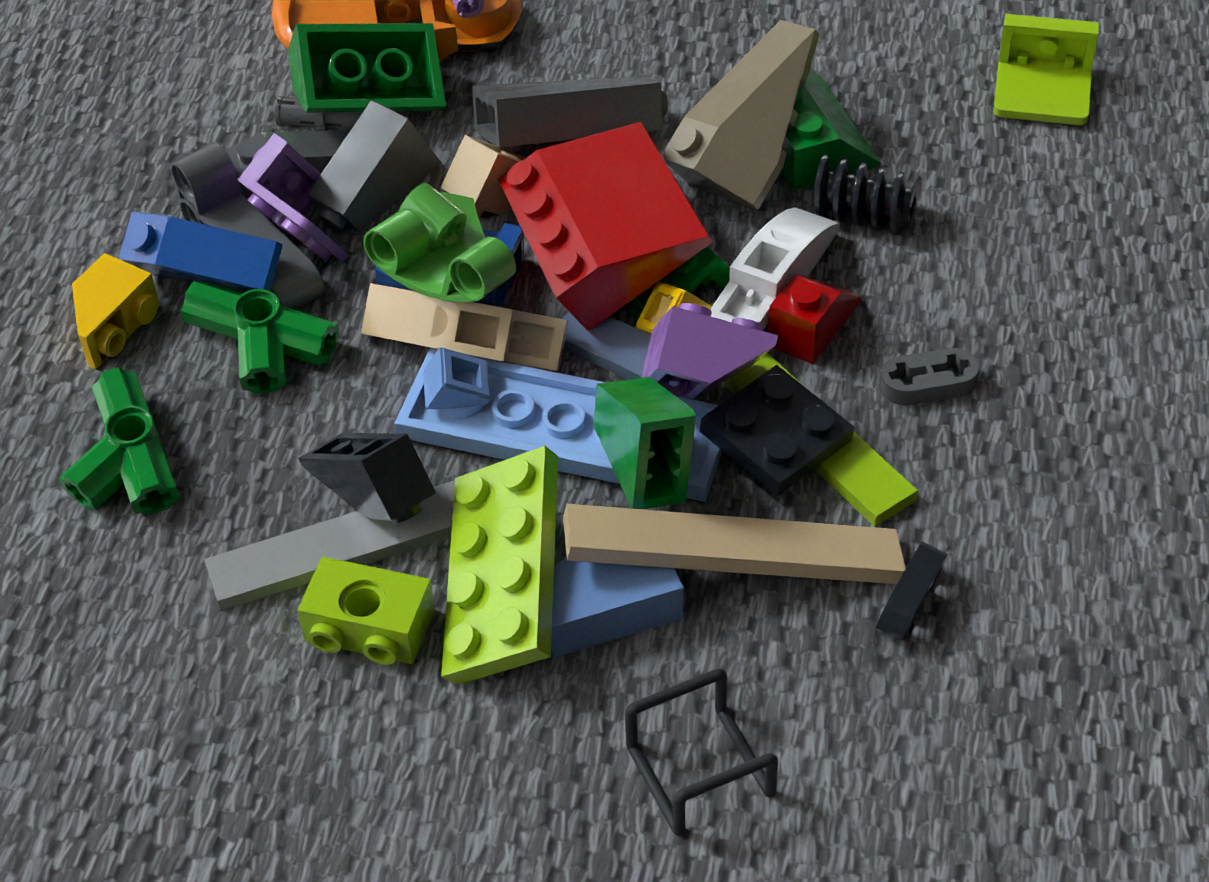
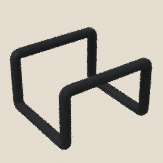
(676, 815)

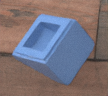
(455, 381)

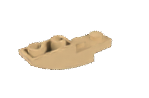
(465, 327)

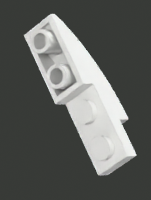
(782, 248)

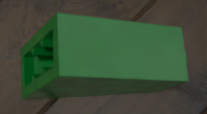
(646, 440)

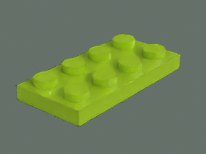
(501, 567)

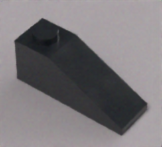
(373, 473)

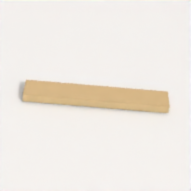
(732, 544)

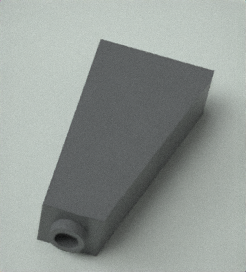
(565, 109)

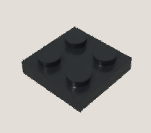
(776, 430)

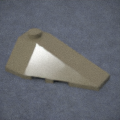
(739, 127)

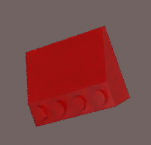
(603, 219)

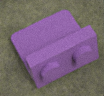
(280, 190)

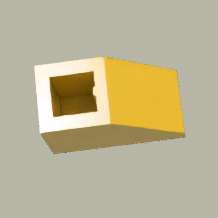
(110, 305)

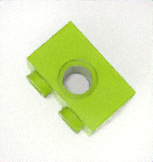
(393, 607)

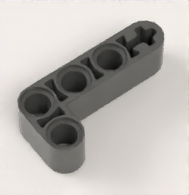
(212, 196)

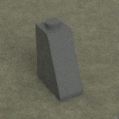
(371, 169)

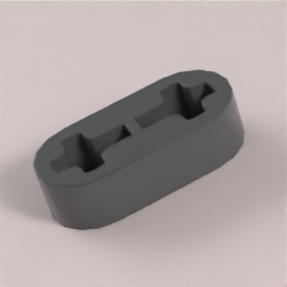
(929, 376)

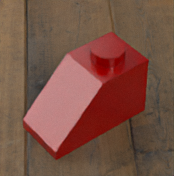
(809, 316)

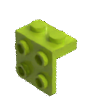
(1045, 69)

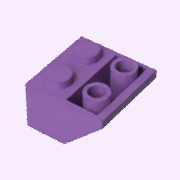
(698, 352)

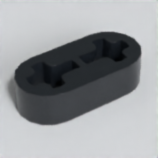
(911, 591)

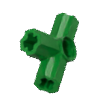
(262, 330)
(127, 453)

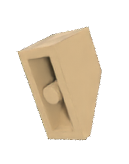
(477, 172)

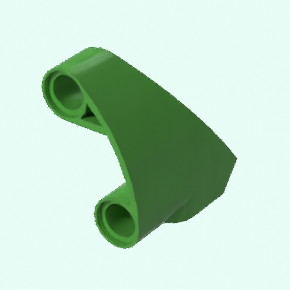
(439, 248)

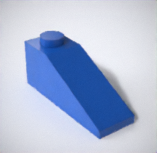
(199, 252)

